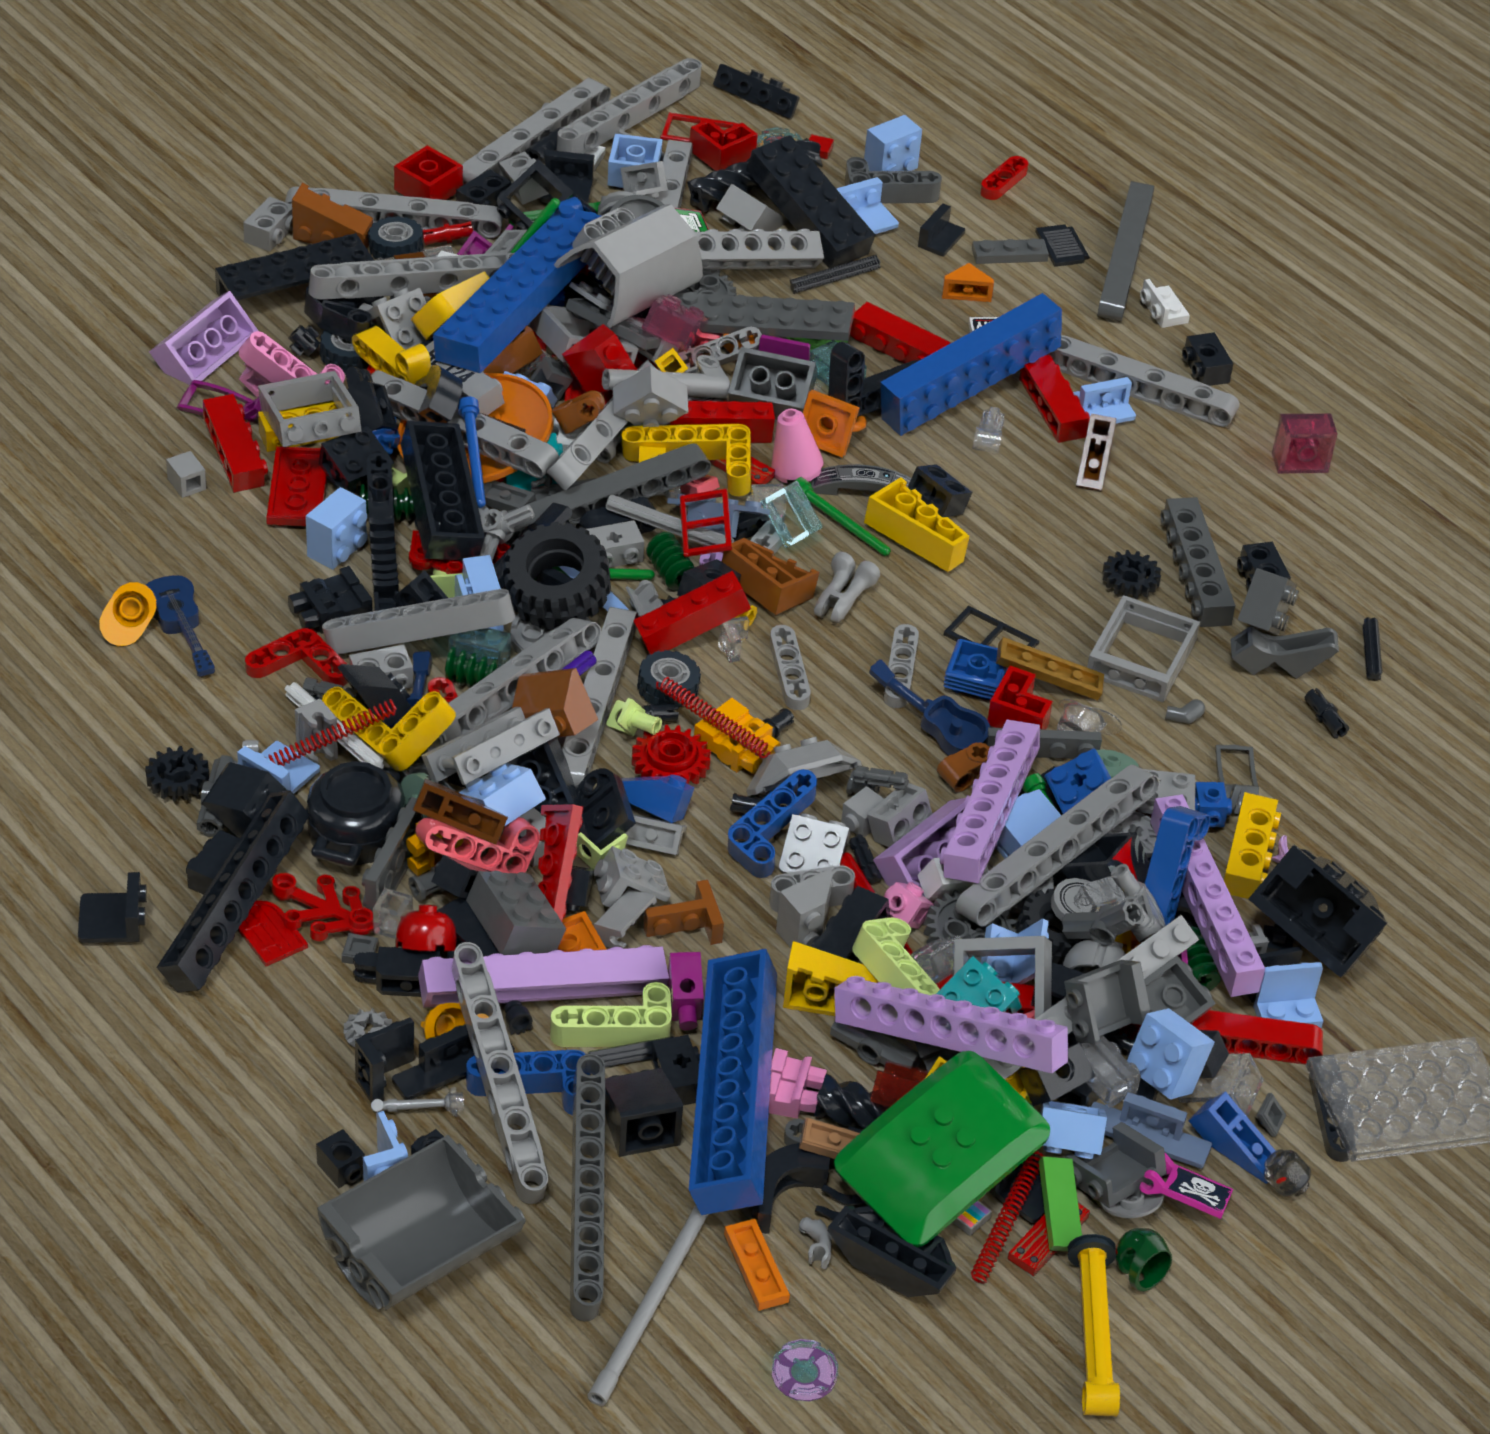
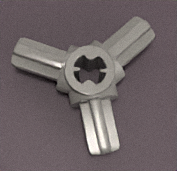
(499, 526)

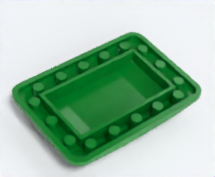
(941, 1147)

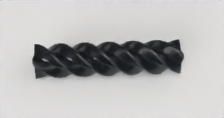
(715, 185)
(847, 1103)

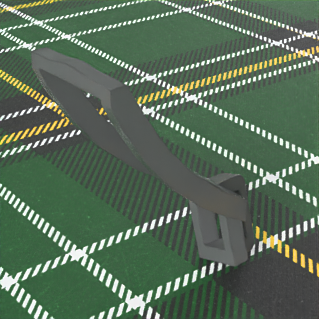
(1237, 789)

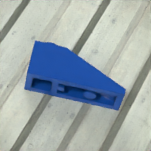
(660, 795)
(1233, 1134)

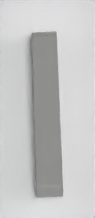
(419, 621)

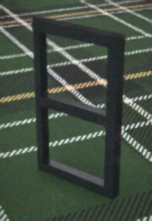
(1000, 626)

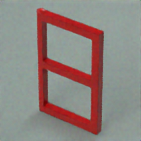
(687, 118)
(705, 522)

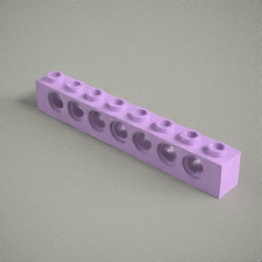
(990, 801)
(1216, 914)
(952, 1024)

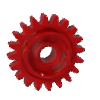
(670, 754)

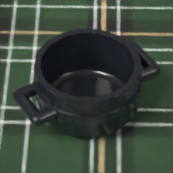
(353, 811)

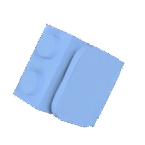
(477, 577)
(1027, 818)

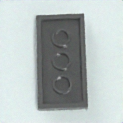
(391, 859)

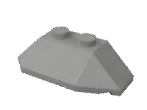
(818, 757)

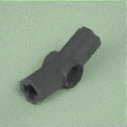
(1105, 924)

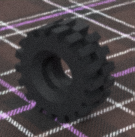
(1039, 908)

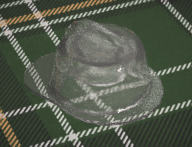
(1086, 718)

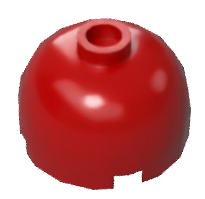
(426, 930)

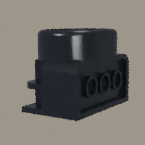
(1297, 900)

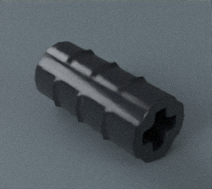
(539, 148)

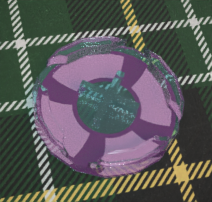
(804, 1370)

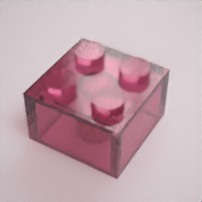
(675, 322)
(1304, 443)

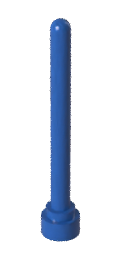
(469, 409)

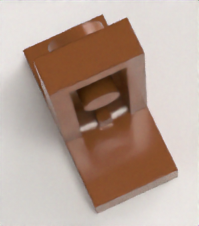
(688, 915)

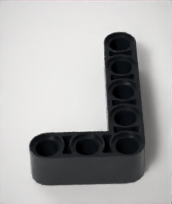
(848, 379)

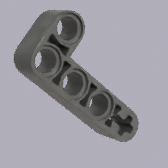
(897, 185)

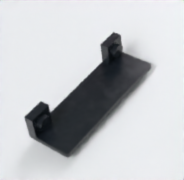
(287, 267)

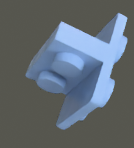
(1108, 399)

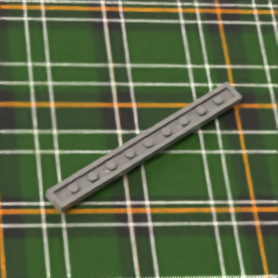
(1151, 953)

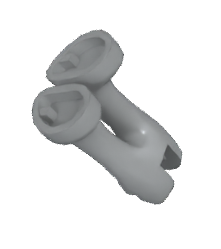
(844, 570)

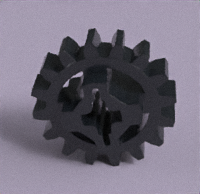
(1131, 574)
(179, 772)

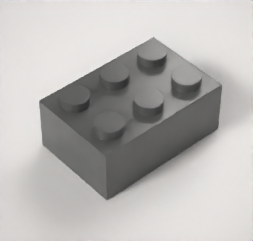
(773, 379)
(1268, 602)
(515, 913)

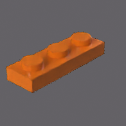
(756, 1264)

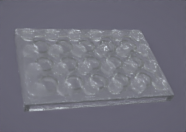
(1406, 1097)

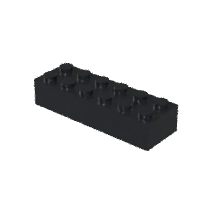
(810, 200)
(442, 490)

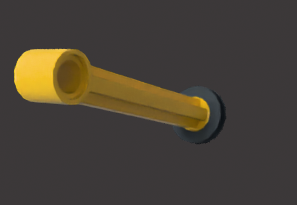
(1092, 1256)

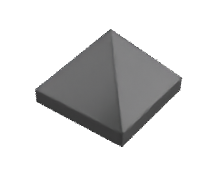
(1271, 1115)

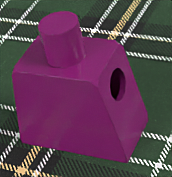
(686, 988)

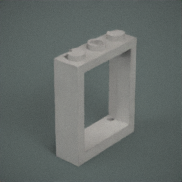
(559, 329)
(305, 392)
(1134, 676)
(1007, 946)

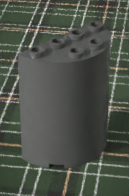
(416, 1223)

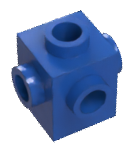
(1212, 800)

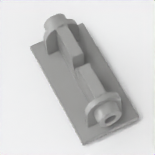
(644, 597)

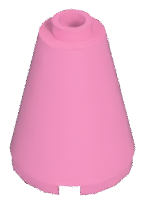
(795, 448)

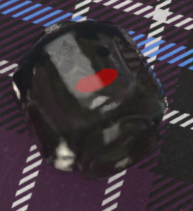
(1287, 1173)

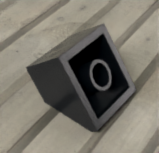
(375, 687)
(239, 795)

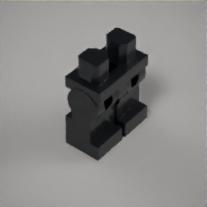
(330, 599)

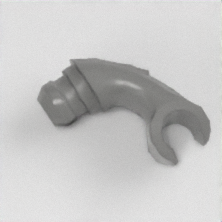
(818, 1231)

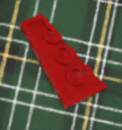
(559, 852)

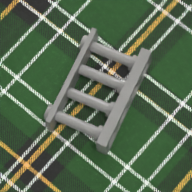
(490, 745)

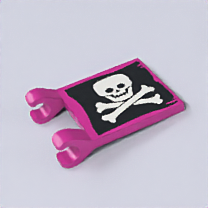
(1189, 1188)

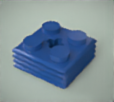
(974, 669)
(1077, 779)

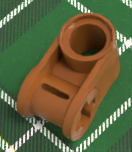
(575, 412)
(964, 766)

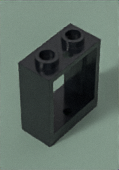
(545, 179)

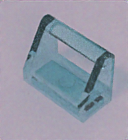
(801, 509)

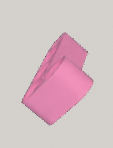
(276, 362)

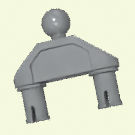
(1138, 891)

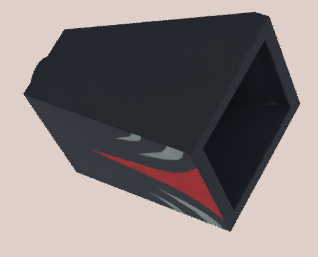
(1108, 853)

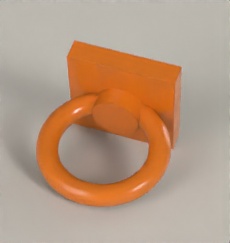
(832, 422)

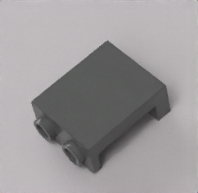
(1107, 1000)
(1119, 1167)

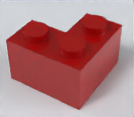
(722, 147)
(1016, 701)

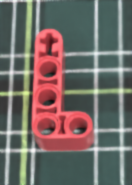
(472, 846)

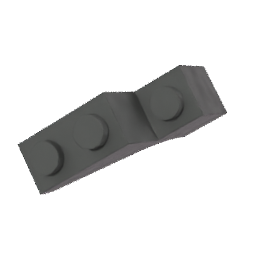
(1293, 652)

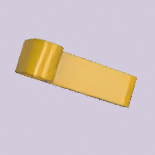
(445, 304)
(389, 357)

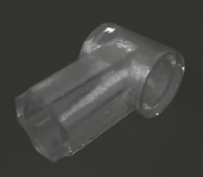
(989, 432)

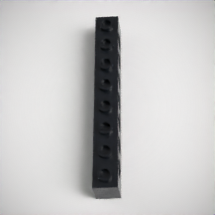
(233, 892)

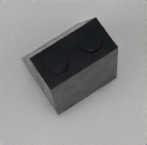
(642, 1112)

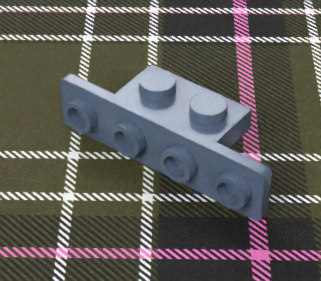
(709, 509)
(1160, 1124)

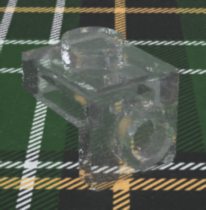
(731, 636)

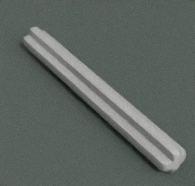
(662, 521)

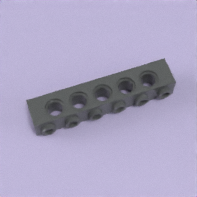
(1198, 562)

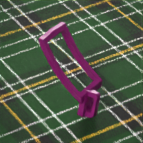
(251, 407)

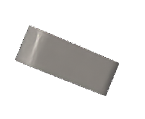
(842, 884)

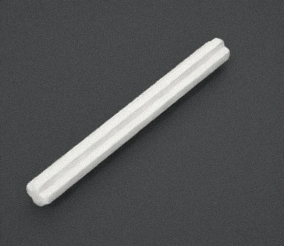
(352, 742)

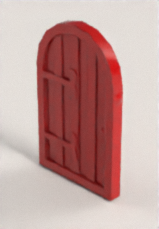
(267, 934)

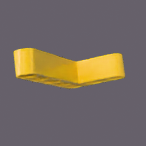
(717, 441)
(408, 738)

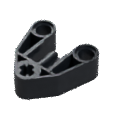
(339, 315)

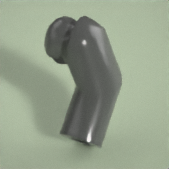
(1186, 714)

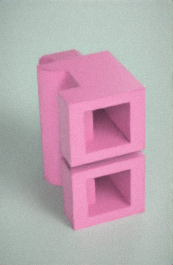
(789, 1085)

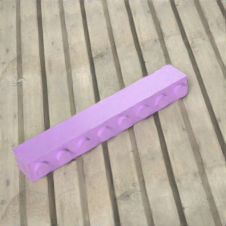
(553, 975)

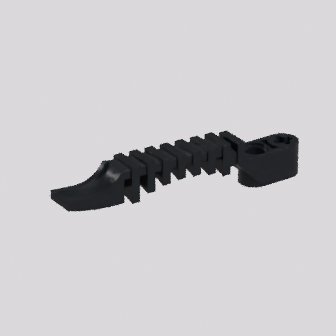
(382, 531)

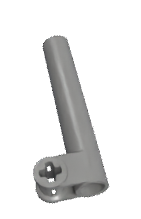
(706, 382)

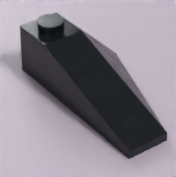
(552, 775)

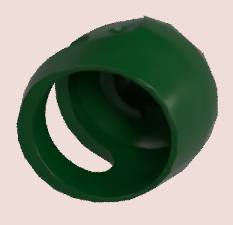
(1145, 1253)

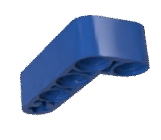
(798, 793)
(1172, 854)
(539, 1074)

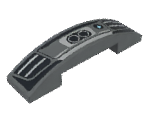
(854, 477)

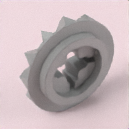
(356, 1023)

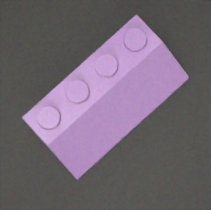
(204, 340)
(919, 846)

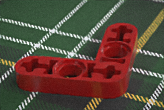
(300, 645)

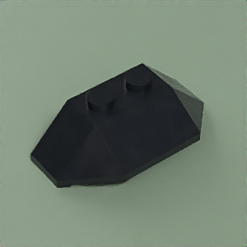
(889, 1259)

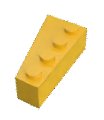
(915, 525)
(813, 979)

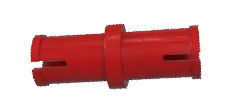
(447, 233)

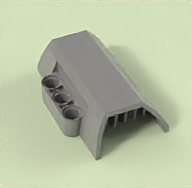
(638, 257)

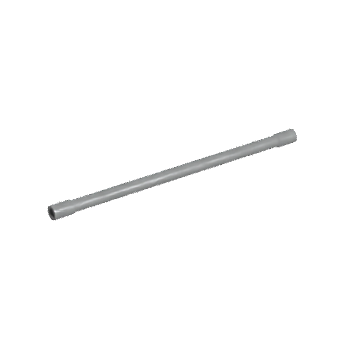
(609, 1375)

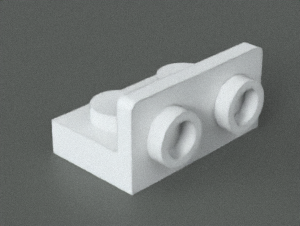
(1163, 305)

